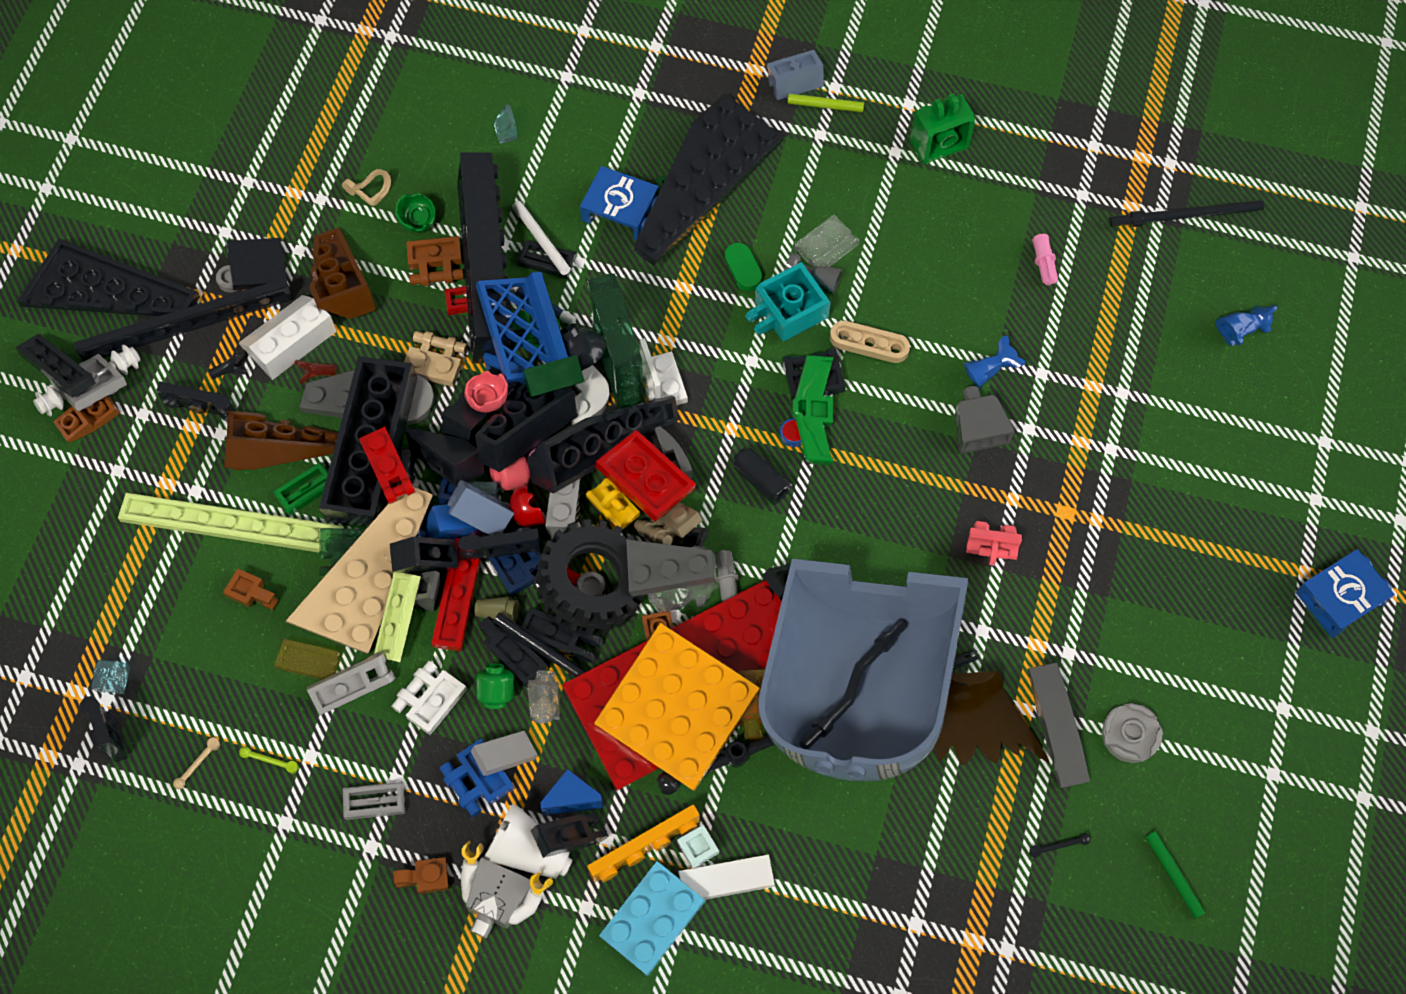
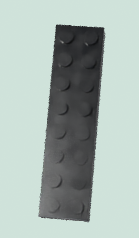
(481, 245)

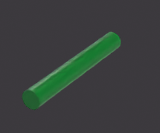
(1175, 875)

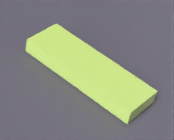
(397, 615)

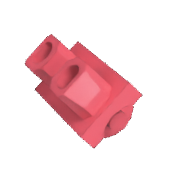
(993, 543)

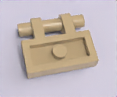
(435, 366)

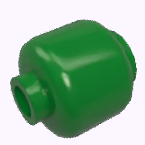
(494, 686)

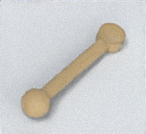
(212, 744)

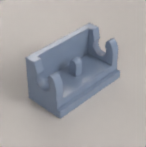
(795, 74)
(479, 508)

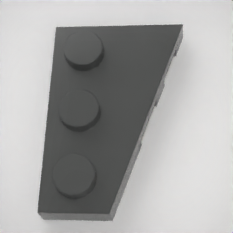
(667, 567)

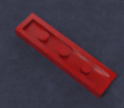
(456, 603)

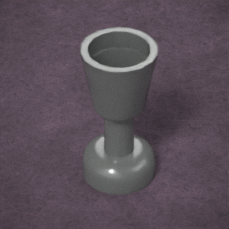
(825, 277)

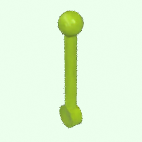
(291, 766)

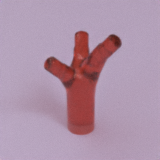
(314, 369)

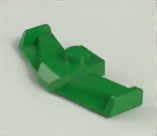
(814, 410)

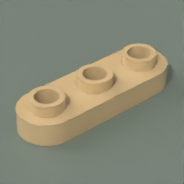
(882, 341)

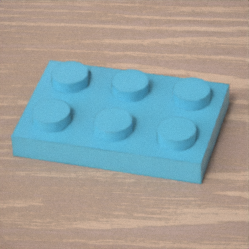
(652, 918)

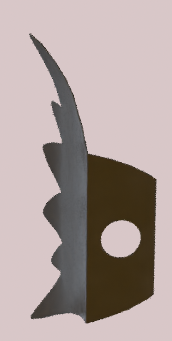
(982, 718)

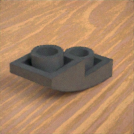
(671, 449)

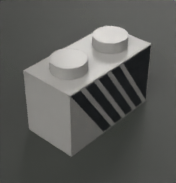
(564, 508)

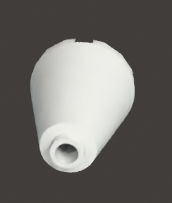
(517, 849)

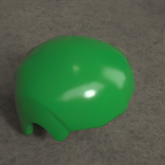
(415, 212)

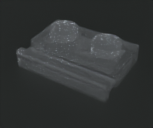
(826, 243)

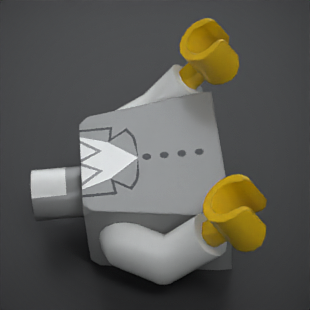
(497, 893)

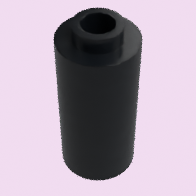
(761, 475)

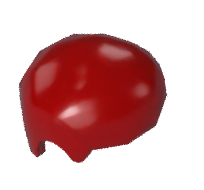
(524, 513)

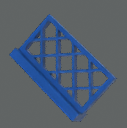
(543, 319)

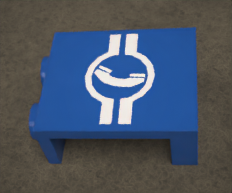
(619, 199)
(1344, 592)

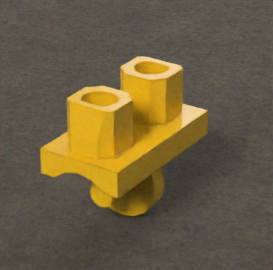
(613, 504)

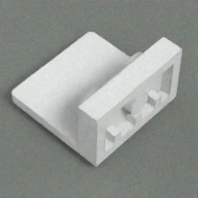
(661, 376)

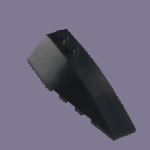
(577, 448)

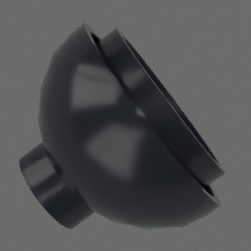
(584, 343)

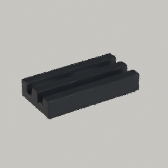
(542, 262)

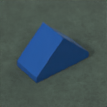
(445, 526)
(570, 795)

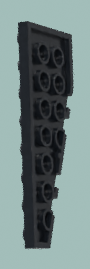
(712, 161)

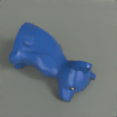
(1239, 324)
(984, 369)

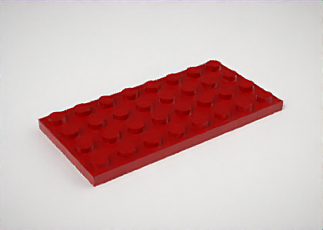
(732, 632)

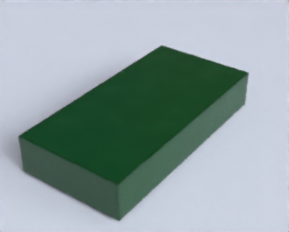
(553, 376)

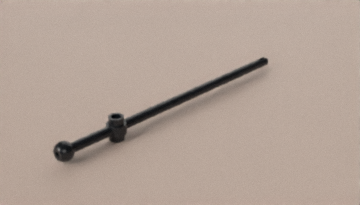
(669, 784)

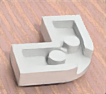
(592, 396)

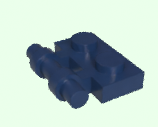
(514, 572)

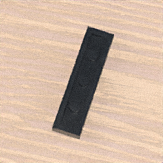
(56, 365)

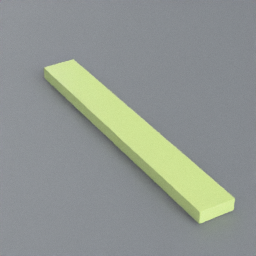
(222, 522)

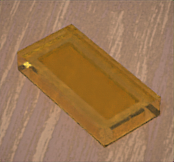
(307, 659)

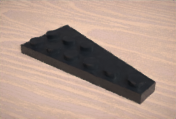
(95, 283)

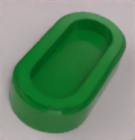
(743, 266)

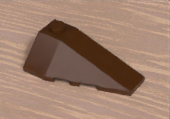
(337, 279)
(261, 443)

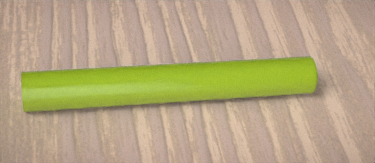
(825, 103)

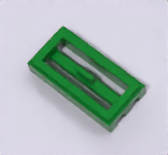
(306, 493)

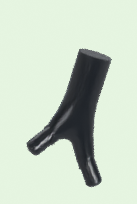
(228, 366)

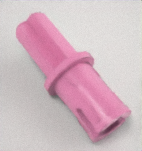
(1045, 259)

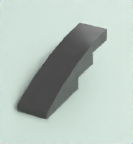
(1058, 724)

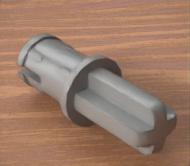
(726, 575)

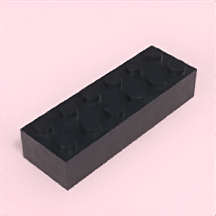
(376, 399)

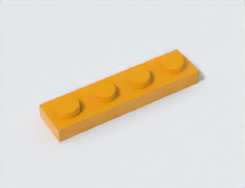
(634, 850)

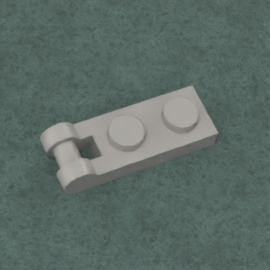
(350, 683)

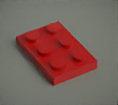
(645, 475)

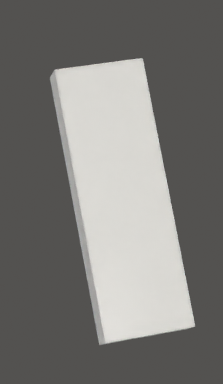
(730, 877)

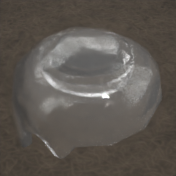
(671, 599)

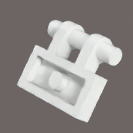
(435, 702)

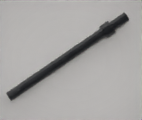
(1137, 218)

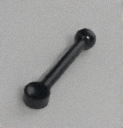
(1035, 851)

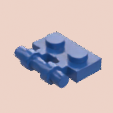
(490, 787)

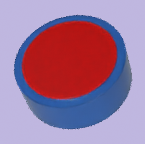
(789, 433)

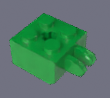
(942, 128)

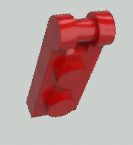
(387, 464)

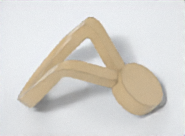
(352, 188)

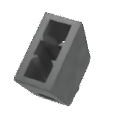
(981, 422)

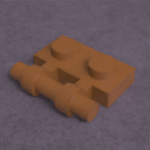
(434, 253)

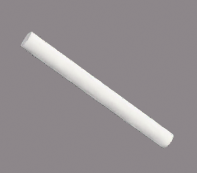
(542, 239)

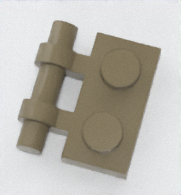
(677, 521)

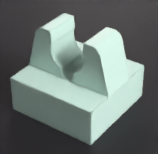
(698, 846)

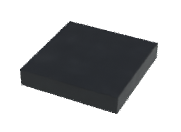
(255, 262)

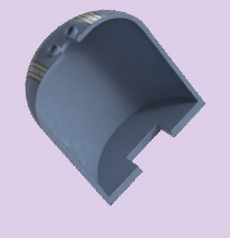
(904, 693)

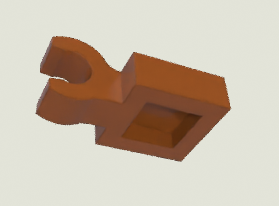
(248, 588)
(429, 876)

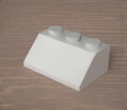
(288, 336)

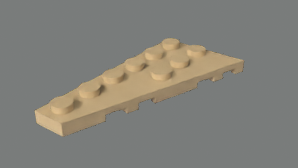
(355, 591)

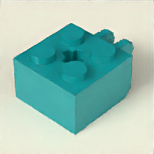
(789, 303)

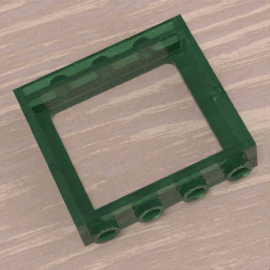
(621, 356)

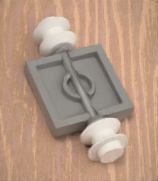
(107, 381)

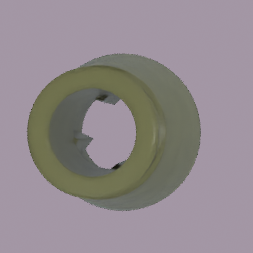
(491, 607)

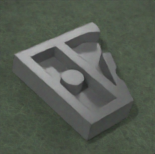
(327, 395)

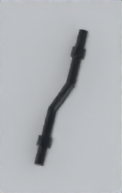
(824, 724)

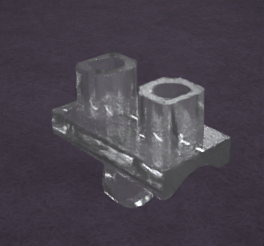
(544, 697)

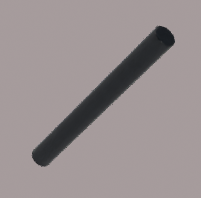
(538, 645)

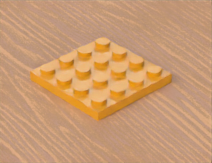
(677, 706)

